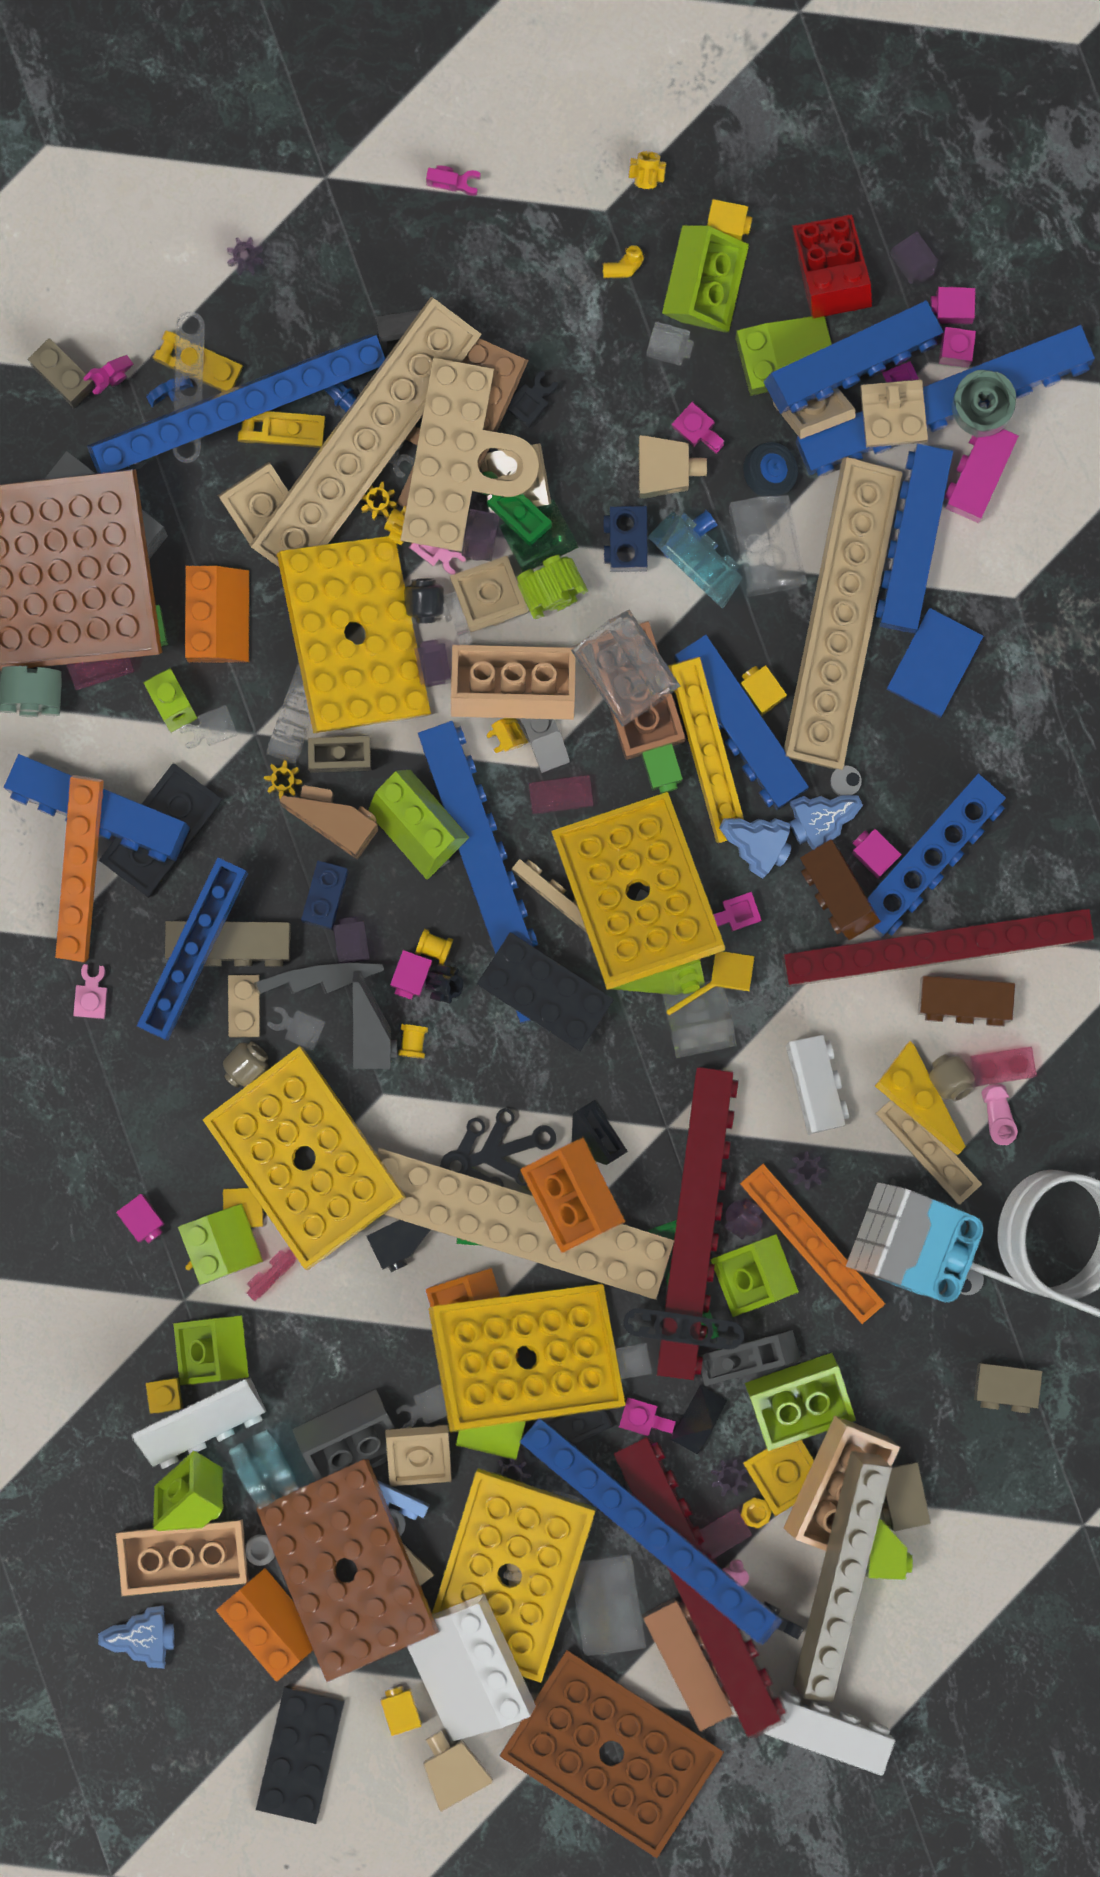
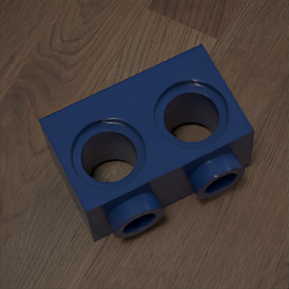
(634, 539)
(324, 895)

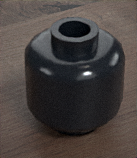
(424, 600)

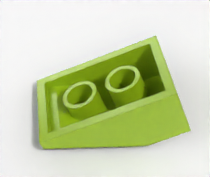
(776, 345)
(674, 981)

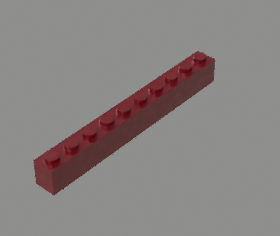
(938, 948)
(696, 1218)
(724, 1641)

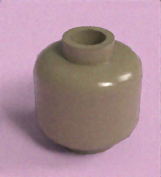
(245, 1064)
(952, 1077)

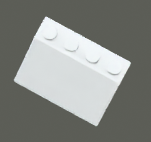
(199, 1423)
(471, 1671)

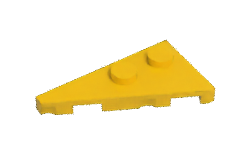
(911, 1089)

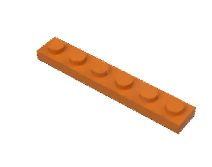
(79, 868)
(812, 1243)

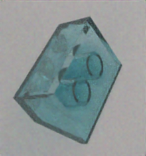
(697, 557)

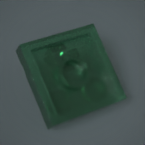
(553, 542)

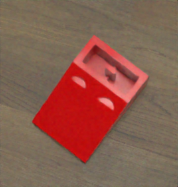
(832, 266)

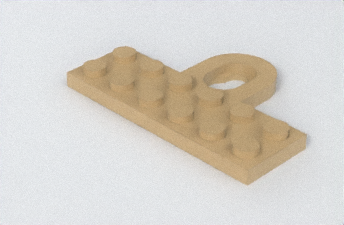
(449, 455)

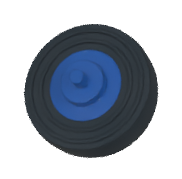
(770, 469)

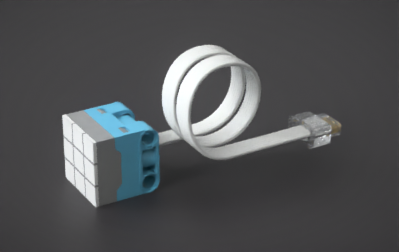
(924, 1245)

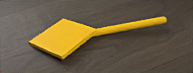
(729, 971)
(252, 1208)

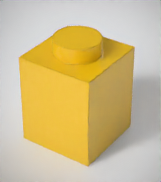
(729, 218)
(762, 689)
(164, 1395)
(400, 1710)

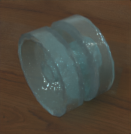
(260, 1470)

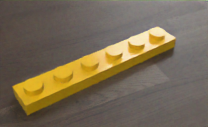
(706, 744)

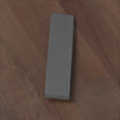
(330, 976)

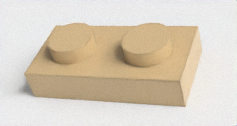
(243, 1006)

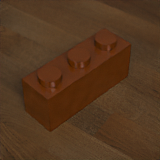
(838, 890)
(966, 1000)

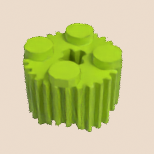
(551, 586)

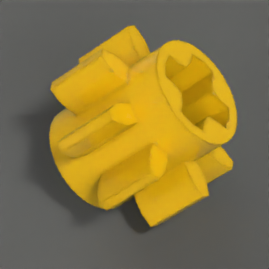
(647, 169)
(383, 508)
(395, 525)
(285, 772)

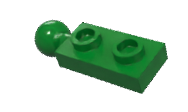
(519, 514)

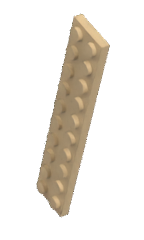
(366, 435)
(842, 613)
(516, 1226)

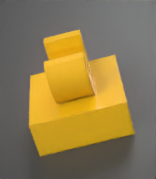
(508, 733)

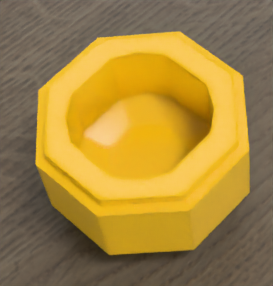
(755, 1512)

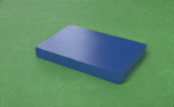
(934, 662)

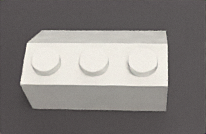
(817, 1084)

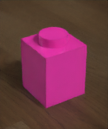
(954, 305)
(957, 347)
(875, 852)
(410, 975)
(141, 1219)

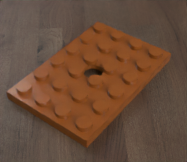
(384, 1602)
(660, 1764)

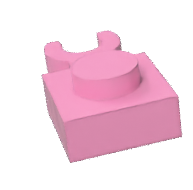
(433, 554)
(91, 999)

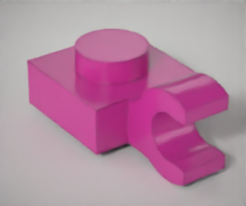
(445, 178)
(111, 373)
(696, 426)
(738, 912)
(641, 1417)

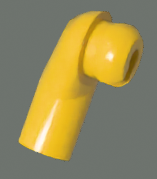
(627, 266)

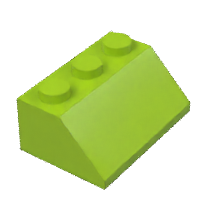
(705, 278)
(416, 822)
(799, 1401)

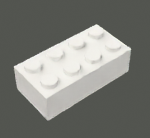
(834, 1735)

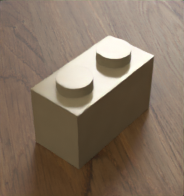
(61, 372)
(339, 754)
(1007, 1386)
(905, 1498)

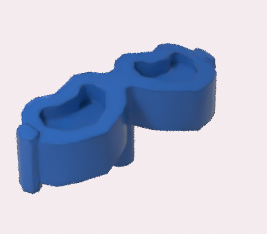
(165, 389)

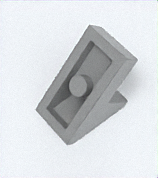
(546, 743)

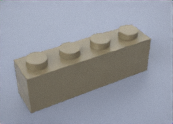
(241, 943)

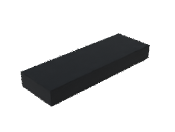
(575, 1429)

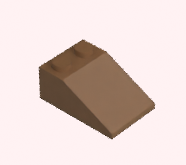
(338, 823)

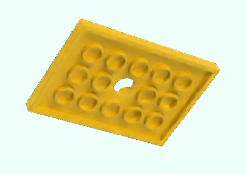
(342, 680)
(629, 847)
(265, 1128)
(572, 1347)
(541, 1537)

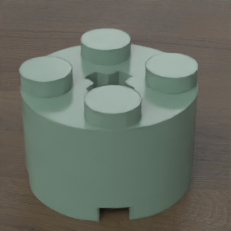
(980, 420)
(30, 691)

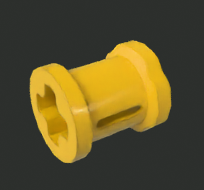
(434, 946)
(412, 1041)

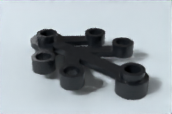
(492, 1153)

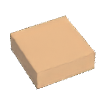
(317, 794)

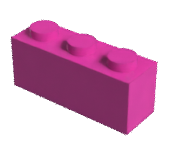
(979, 474)

